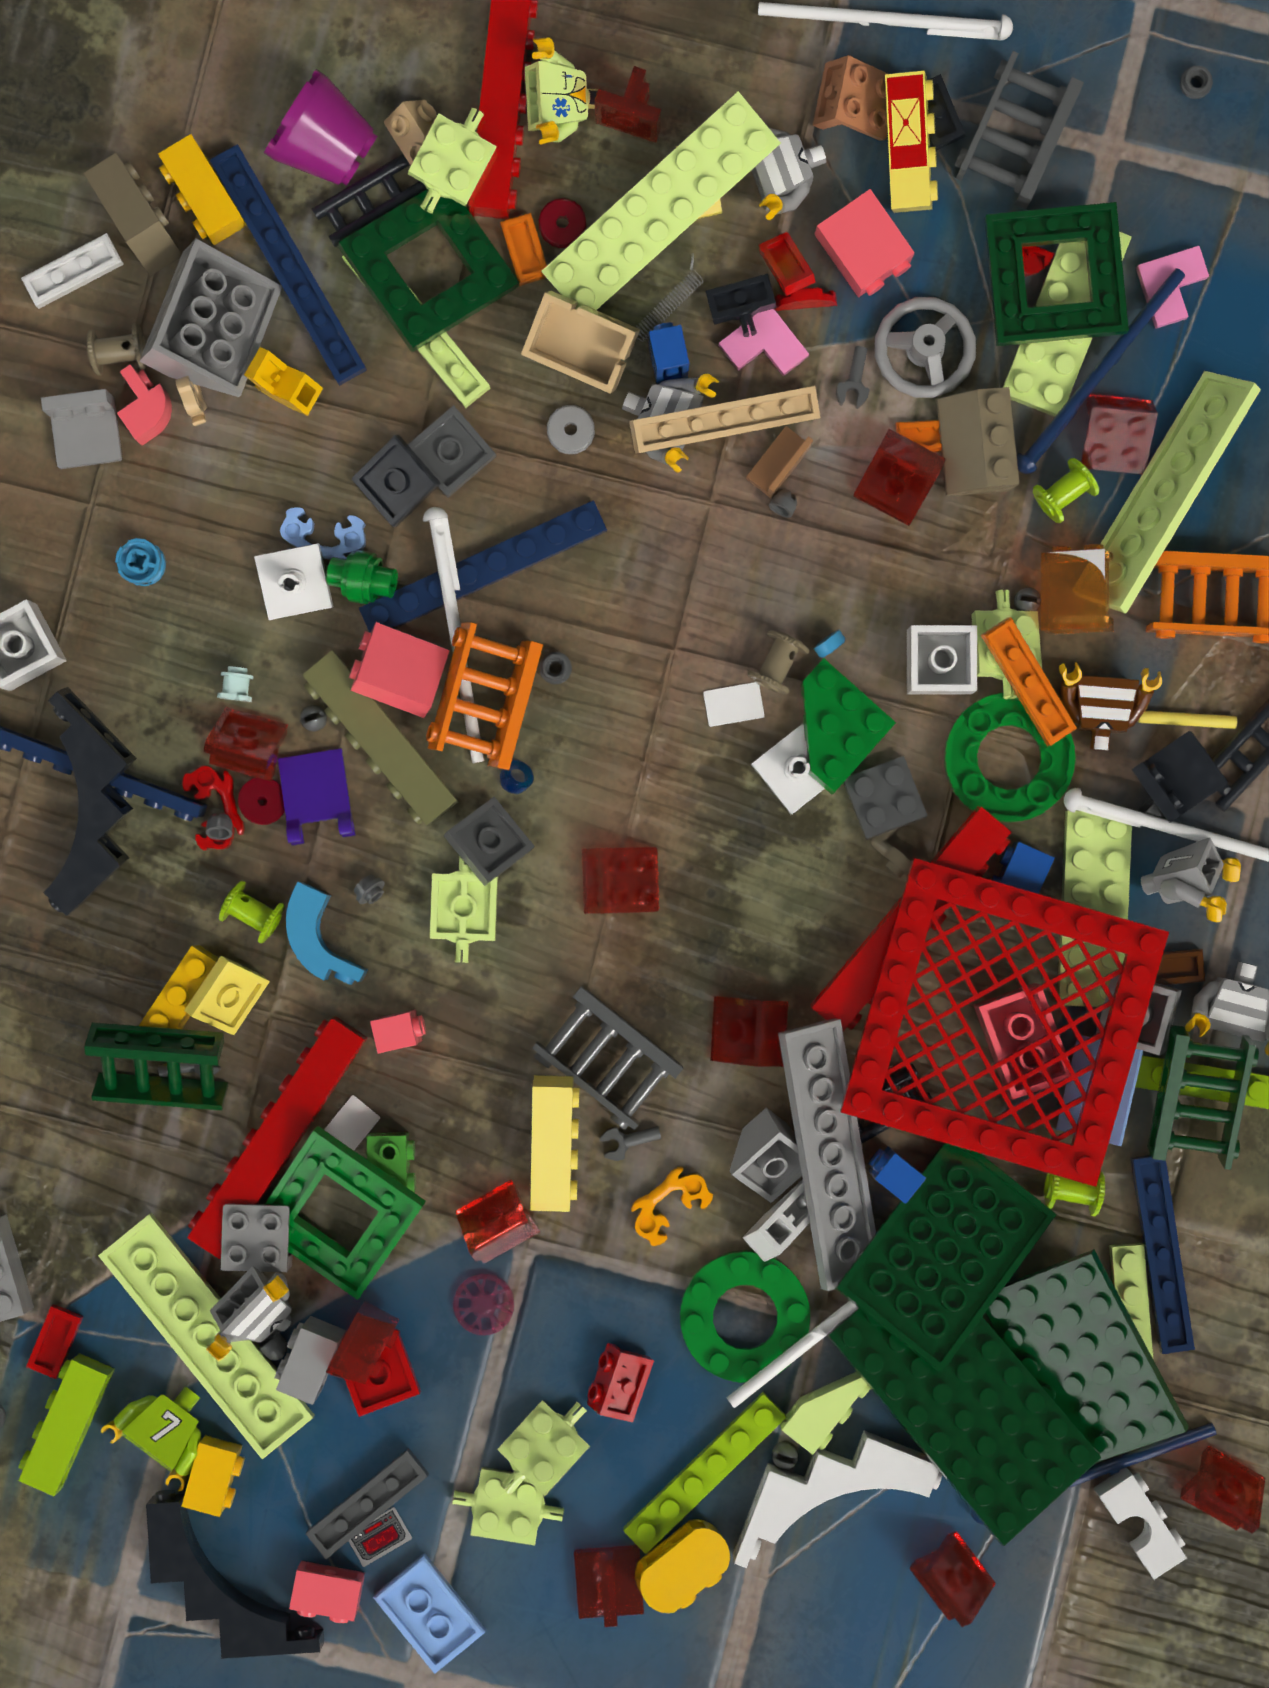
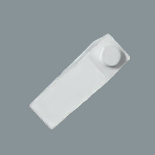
(780, 1224)

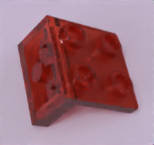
(1118, 433)
(620, 880)

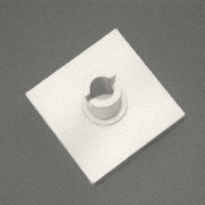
(293, 581)
(787, 770)

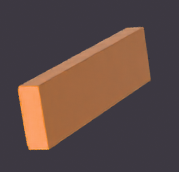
(1028, 681)

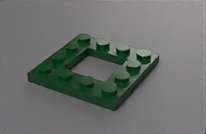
(1089, 223)
(418, 323)

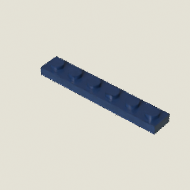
(1162, 1255)

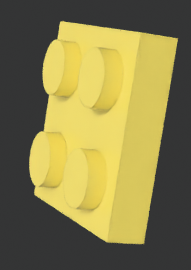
(227, 995)

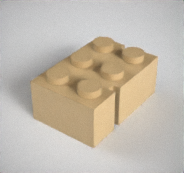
(580, 341)

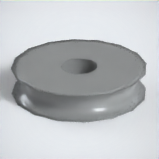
(570, 443)

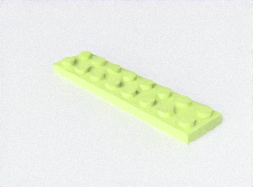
(662, 204)
(1173, 481)
(179, 1307)

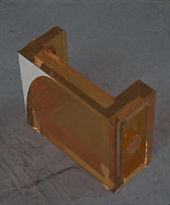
(1075, 590)

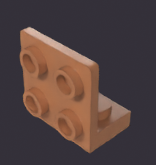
(854, 97)

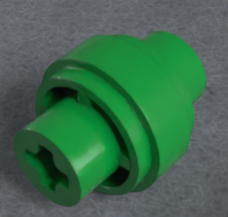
(362, 577)

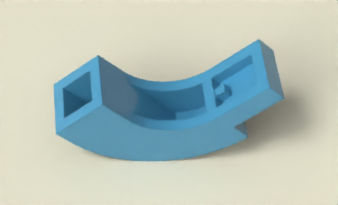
(305, 936)

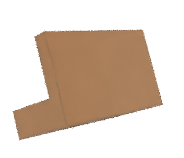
(779, 461)

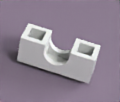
(1156, 1545)

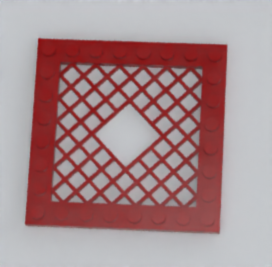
(1119, 1037)

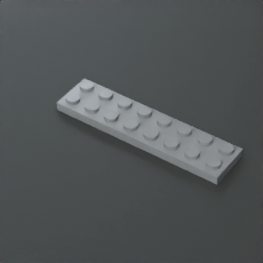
(827, 1147)

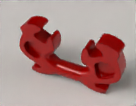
(206, 780)

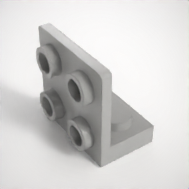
(84, 428)
(255, 1238)

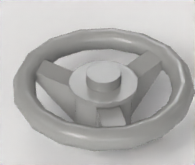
(925, 347)

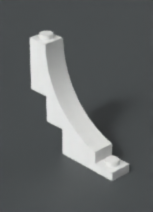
(788, 1496)

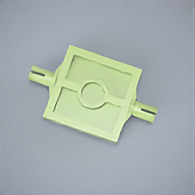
(451, 160)
(1027, 624)
(463, 909)
(543, 1448)
(505, 1515)

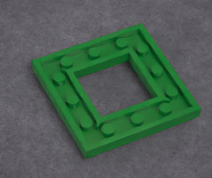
(394, 1201)

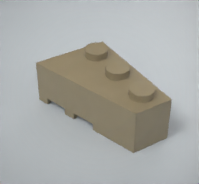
(132, 213)

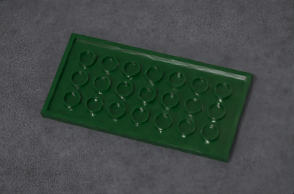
(976, 1420)

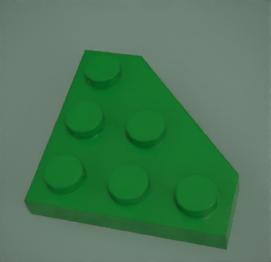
(838, 725)

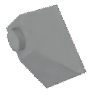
(767, 1156)

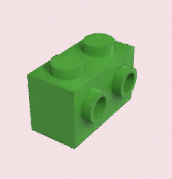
(392, 1155)

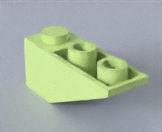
(819, 1411)

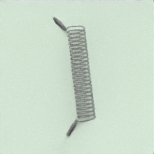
(691, 268)

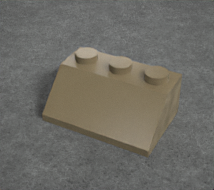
(978, 442)

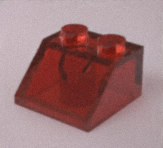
(899, 477)
(748, 1031)
(363, 1344)

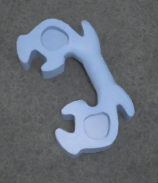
(350, 538)

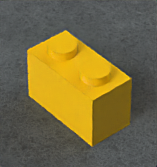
(213, 1475)

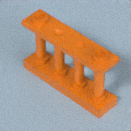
(1201, 566)
(515, 688)

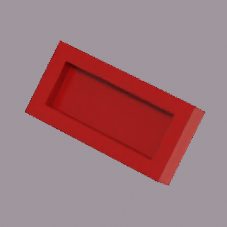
(786, 263)
(54, 1341)

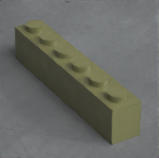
(381, 740)

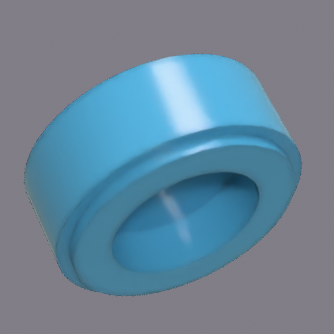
(829, 643)

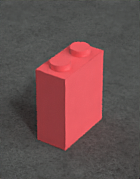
(865, 244)
(398, 669)

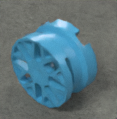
(140, 562)

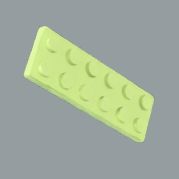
(1047, 371)
(1098, 879)

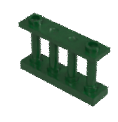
(157, 1044)
(1176, 1077)

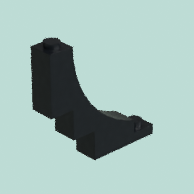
(97, 762)
(244, 1624)

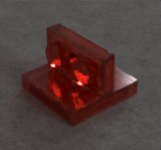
(630, 113)
(245, 743)
(496, 1222)
(1226, 1491)
(954, 1579)
(607, 1583)

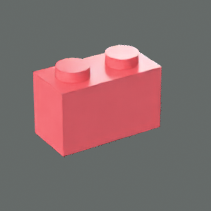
(398, 1031)
(326, 1592)

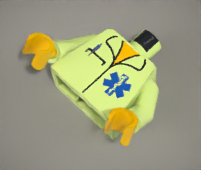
(555, 94)

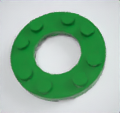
(974, 790)
(727, 1272)

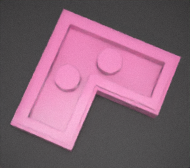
(1155, 272)
(771, 337)

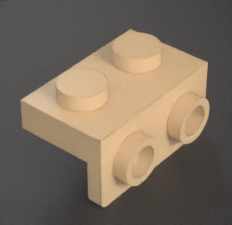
(410, 126)

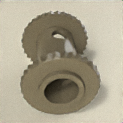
(114, 349)
(778, 662)

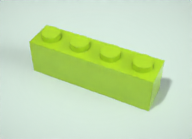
(65, 1424)

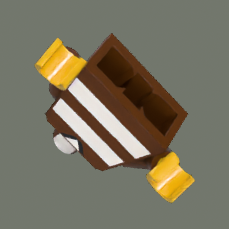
(1105, 703)

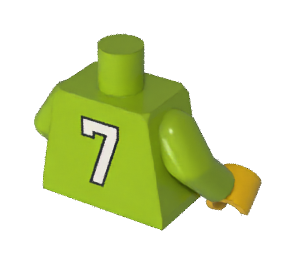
(162, 1431)

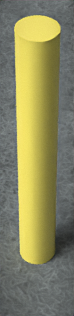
(1188, 719)

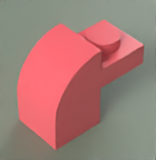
(150, 412)

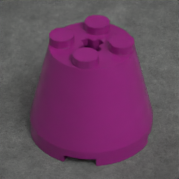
(322, 133)

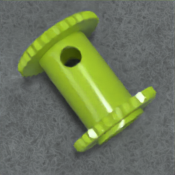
(1066, 490)
(251, 911)
(1076, 1192)

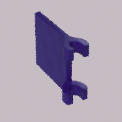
(315, 792)

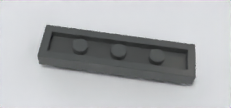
(367, 1503)

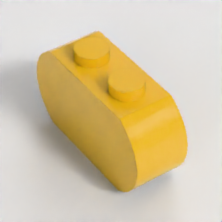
(682, 1566)

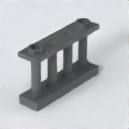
(1049, 126)
(637, 1046)

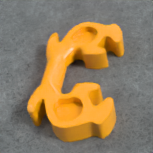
(648, 1223)

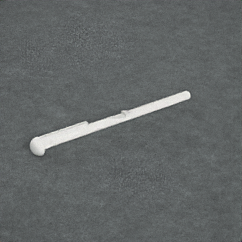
(936, 25)
(449, 583)
(1076, 801)
(792, 1354)

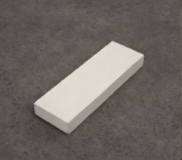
(72, 271)

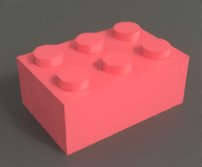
(1011, 1025)

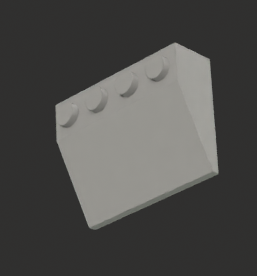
(211, 320)

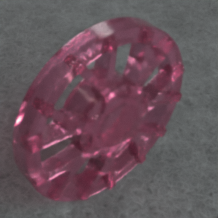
(483, 1304)

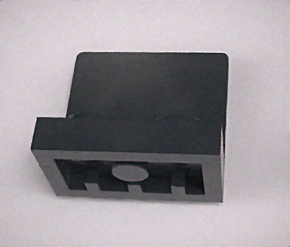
(1180, 776)

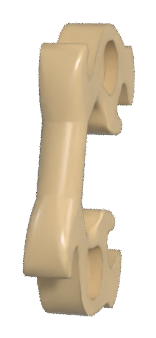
(192, 400)

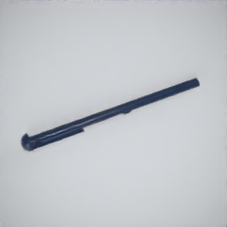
(1027, 462)
(1142, 1454)

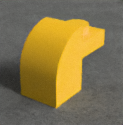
(283, 382)

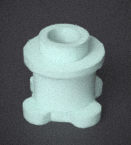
(235, 684)

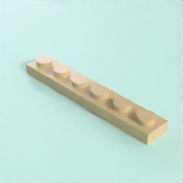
(724, 419)

